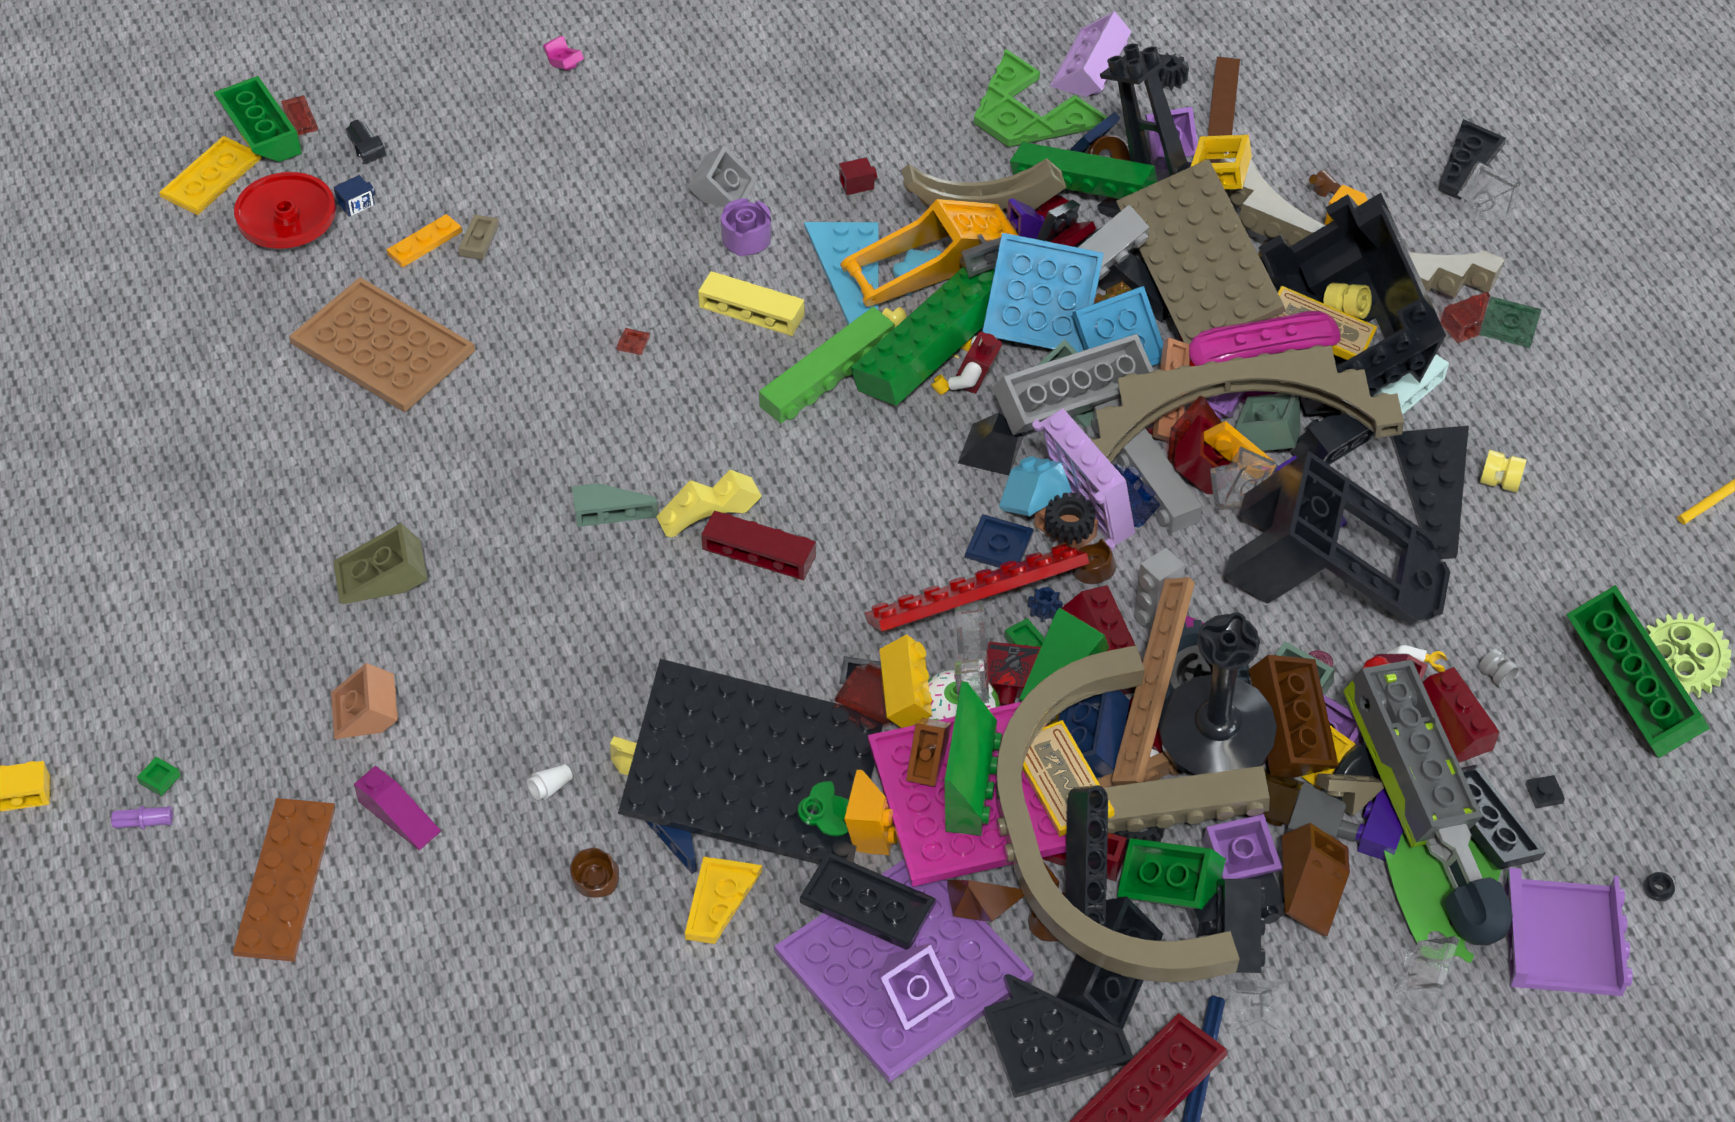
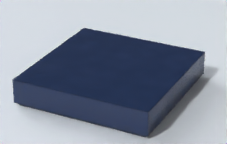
(1098, 131)
(998, 541)

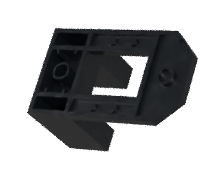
(1302, 522)

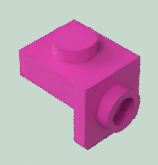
(560, 55)

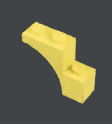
(696, 501)

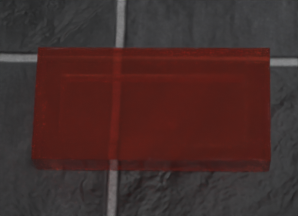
(299, 114)

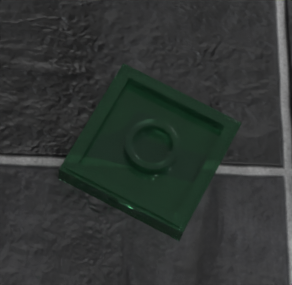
(1510, 322)

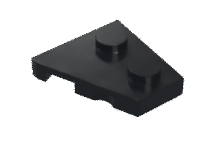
(1059, 220)

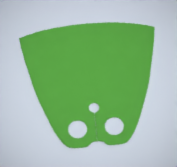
(1423, 887)

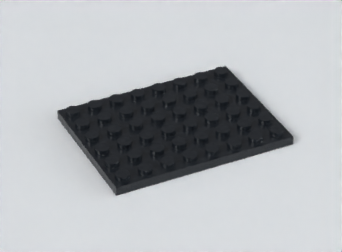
(741, 758)

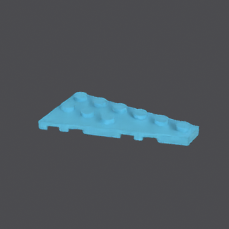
(833, 244)

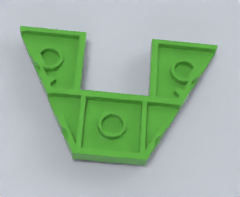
(1014, 122)

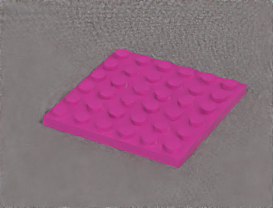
(920, 813)

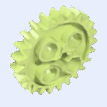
(1684, 654)

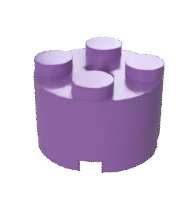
(746, 227)

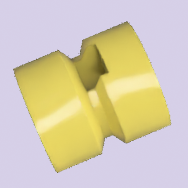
(1349, 299)
(1494, 468)

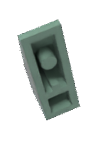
(607, 504)

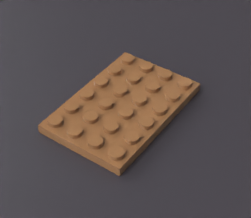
(382, 344)

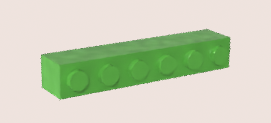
(823, 366)

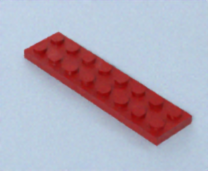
(981, 586)

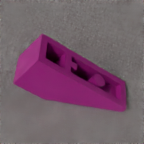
(395, 807)

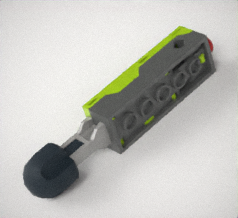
(1427, 789)

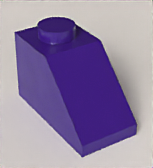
(1024, 219)

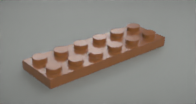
(284, 880)

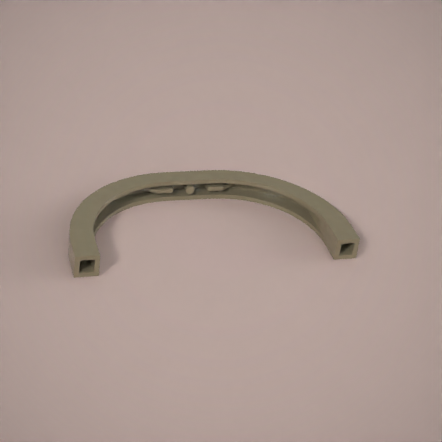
(1111, 950)

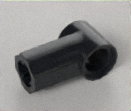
(365, 143)

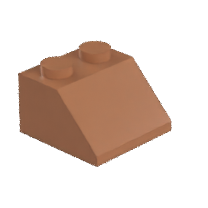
(364, 703)

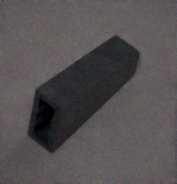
(1135, 275)

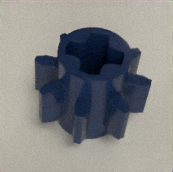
(1044, 603)

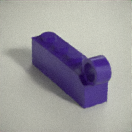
(1382, 828)

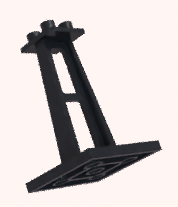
(1134, 69)

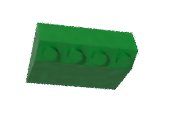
(971, 765)

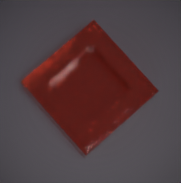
(633, 341)

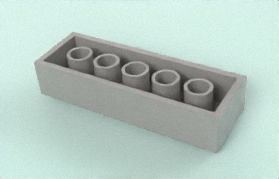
(1069, 383)

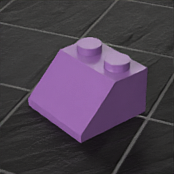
(1245, 846)

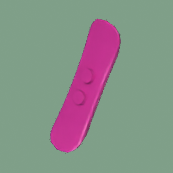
(1264, 336)

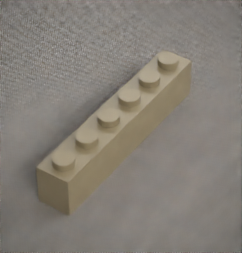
(1188, 799)

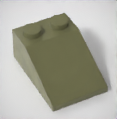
(381, 567)

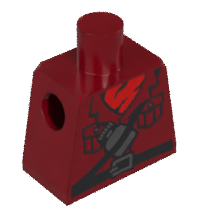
(1010, 668)

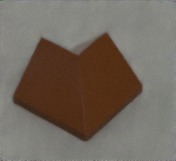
(980, 899)

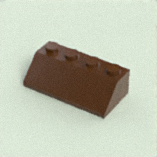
(1303, 729)

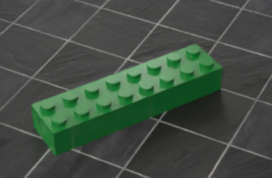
(924, 338)

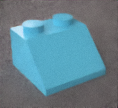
(1033, 485)

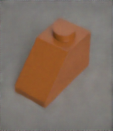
(928, 751)

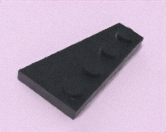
(1471, 146)

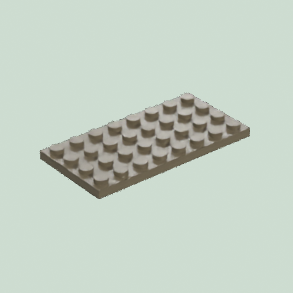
(1202, 253)

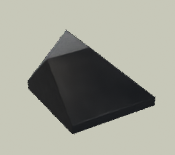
(991, 445)

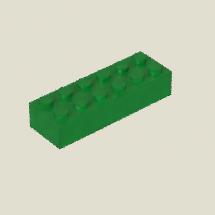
(1638, 671)

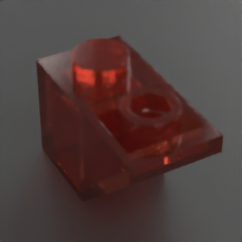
(1465, 318)

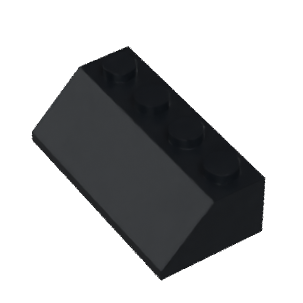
(1101, 990)

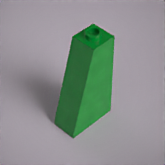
(1064, 643)

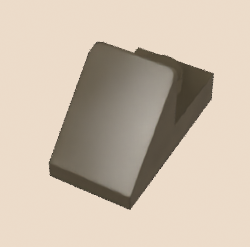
(1354, 789)

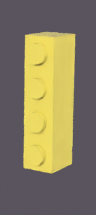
(751, 303)

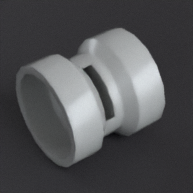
(1498, 667)

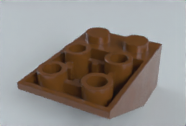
(1313, 876)

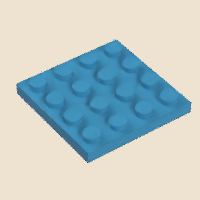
(1038, 289)

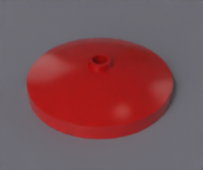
(284, 210)

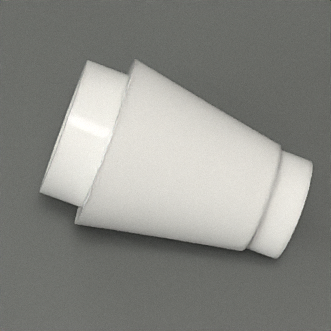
(547, 782)

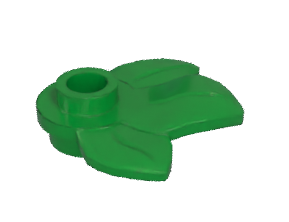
(829, 810)

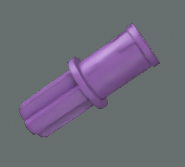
(142, 817)

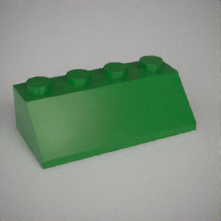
(259, 119)

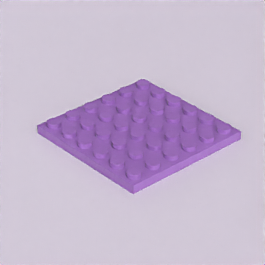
(844, 964)

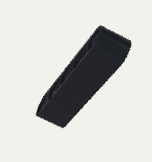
(1087, 851)

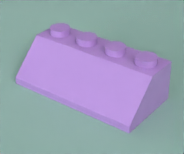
(1089, 55)

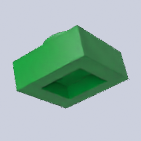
(158, 776)

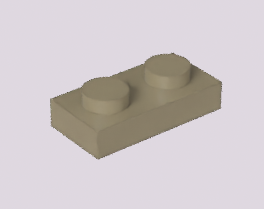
(478, 237)

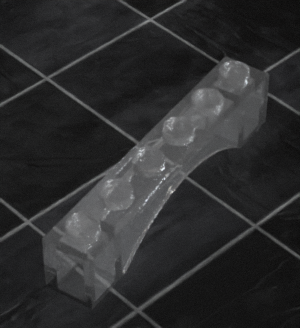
(972, 648)

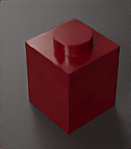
(857, 176)

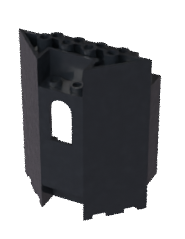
(1364, 250)

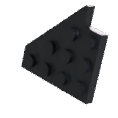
(1050, 1040)

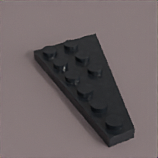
(1434, 478)

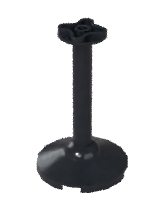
(1218, 718)

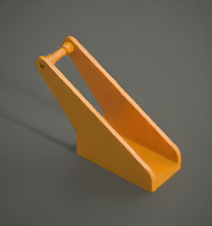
(942, 219)

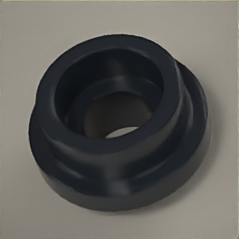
(1663, 880)

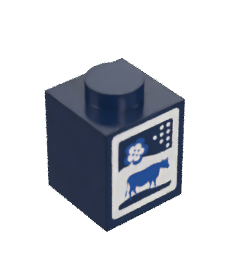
(354, 195)

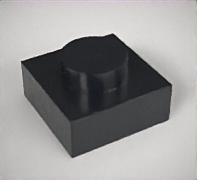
(1545, 791)

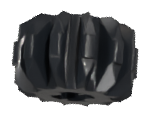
(1174, 72)

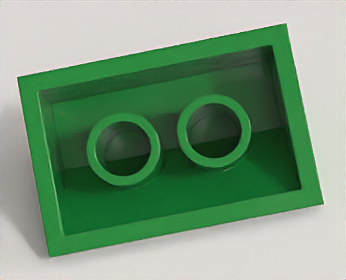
(1170, 873)

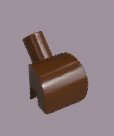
(1324, 183)

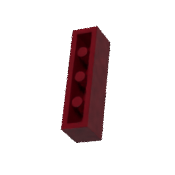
(759, 545)

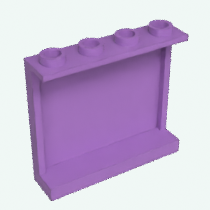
(1567, 936)

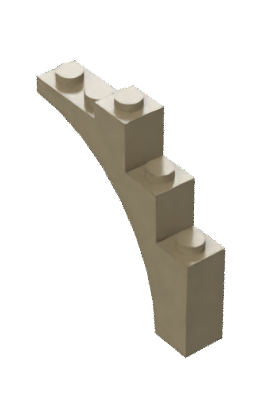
(1029, 187)

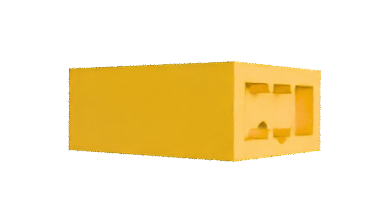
(1230, 173)

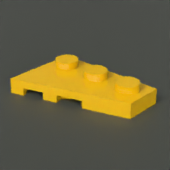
(717, 896)

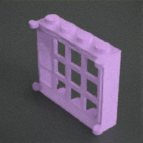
(1077, 453)

